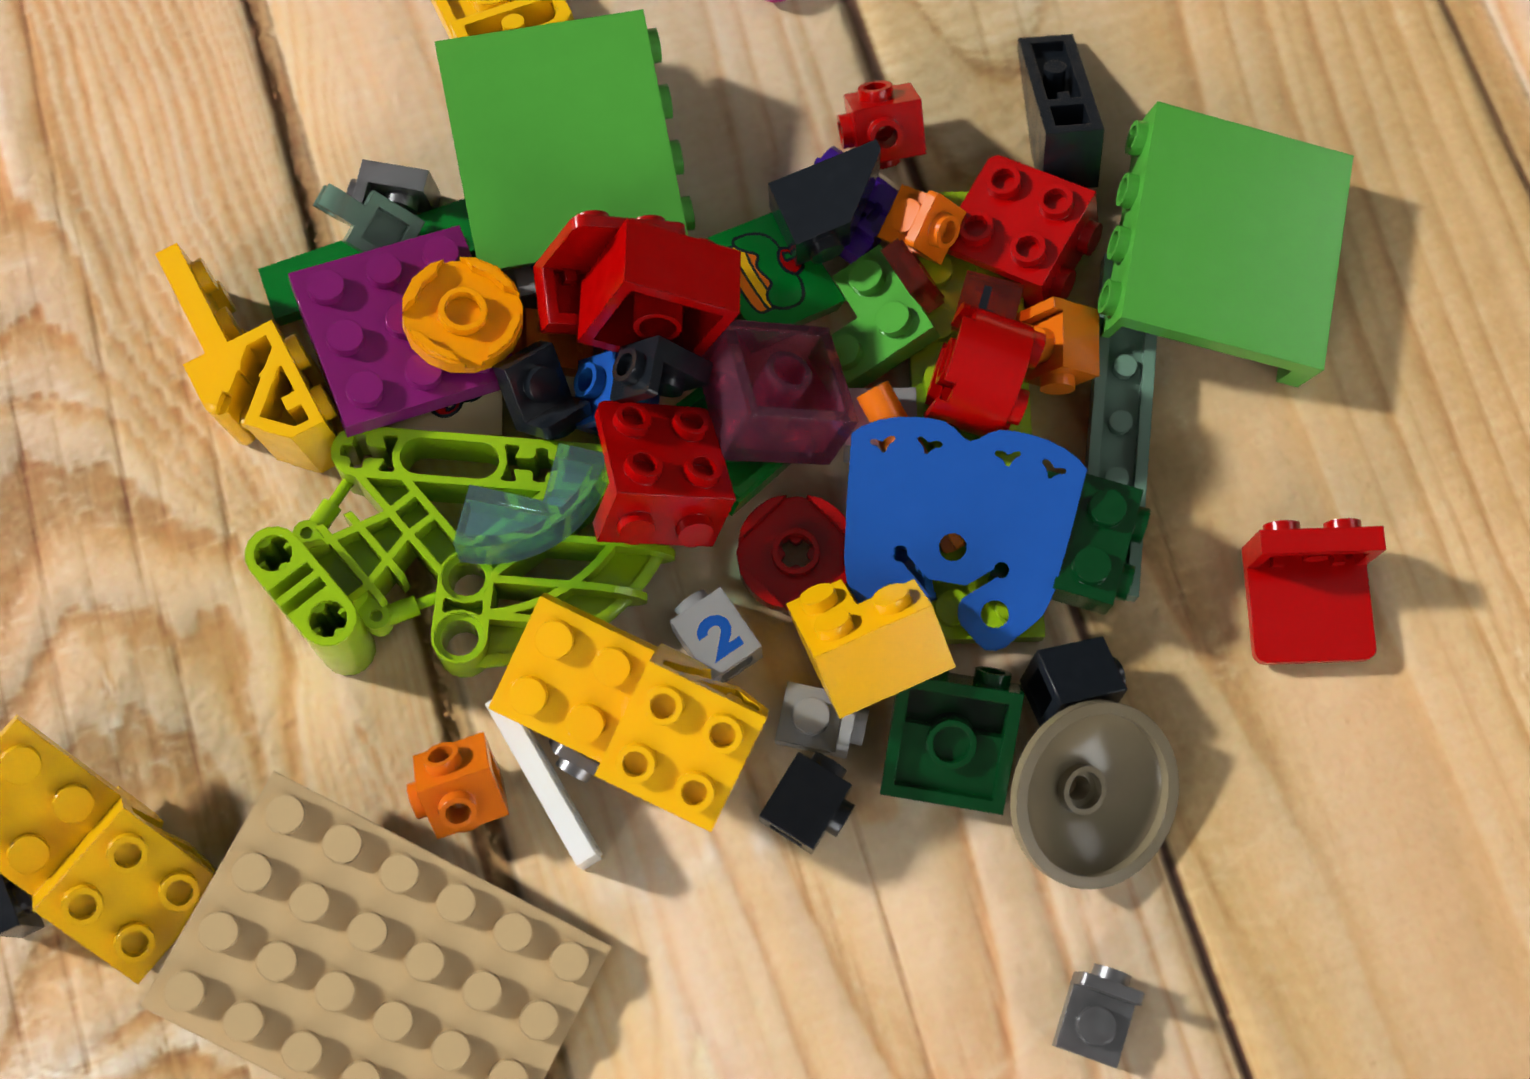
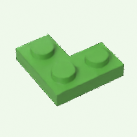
(887, 324)

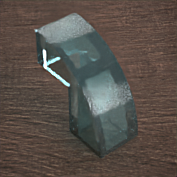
(512, 527)

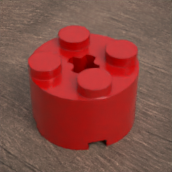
(983, 372)

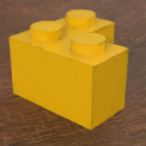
(869, 646)

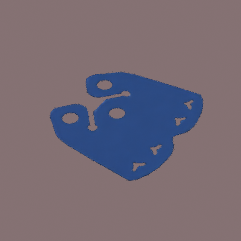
(965, 490)

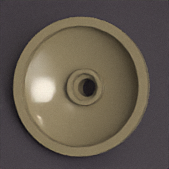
(1120, 798)

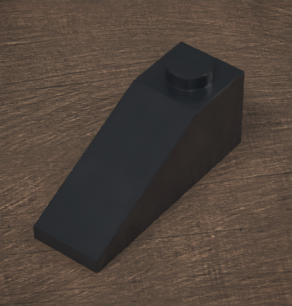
(1060, 109)

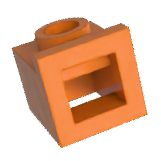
(1070, 344)

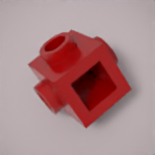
(886, 114)

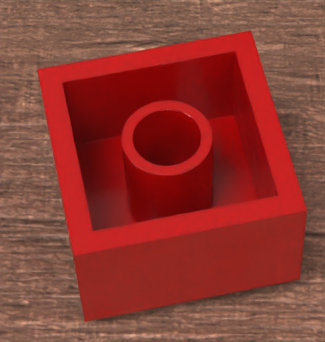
(659, 285)

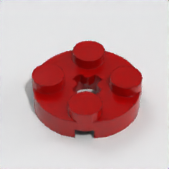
(794, 521)

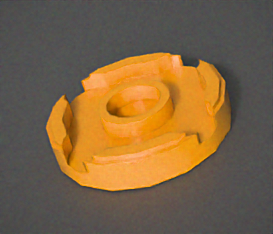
(462, 315)

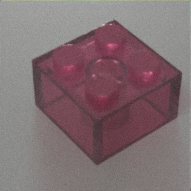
(778, 394)

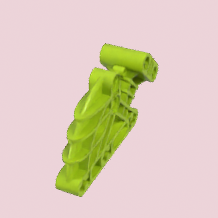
(339, 581)

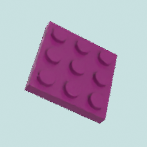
(359, 337)

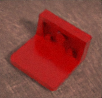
(1028, 227)
(569, 259)
(662, 476)
(1311, 591)

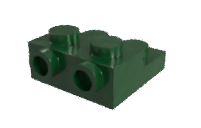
(1098, 545)
(954, 740)

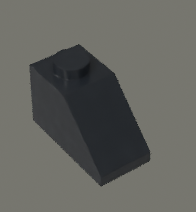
(824, 203)

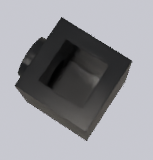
(1072, 675)
(809, 801)

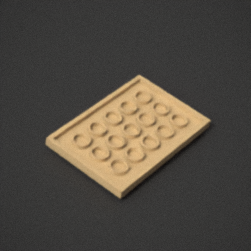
(368, 956)

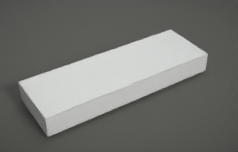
(549, 791)

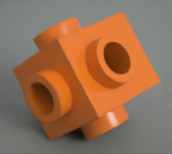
(458, 786)

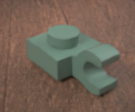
(372, 223)

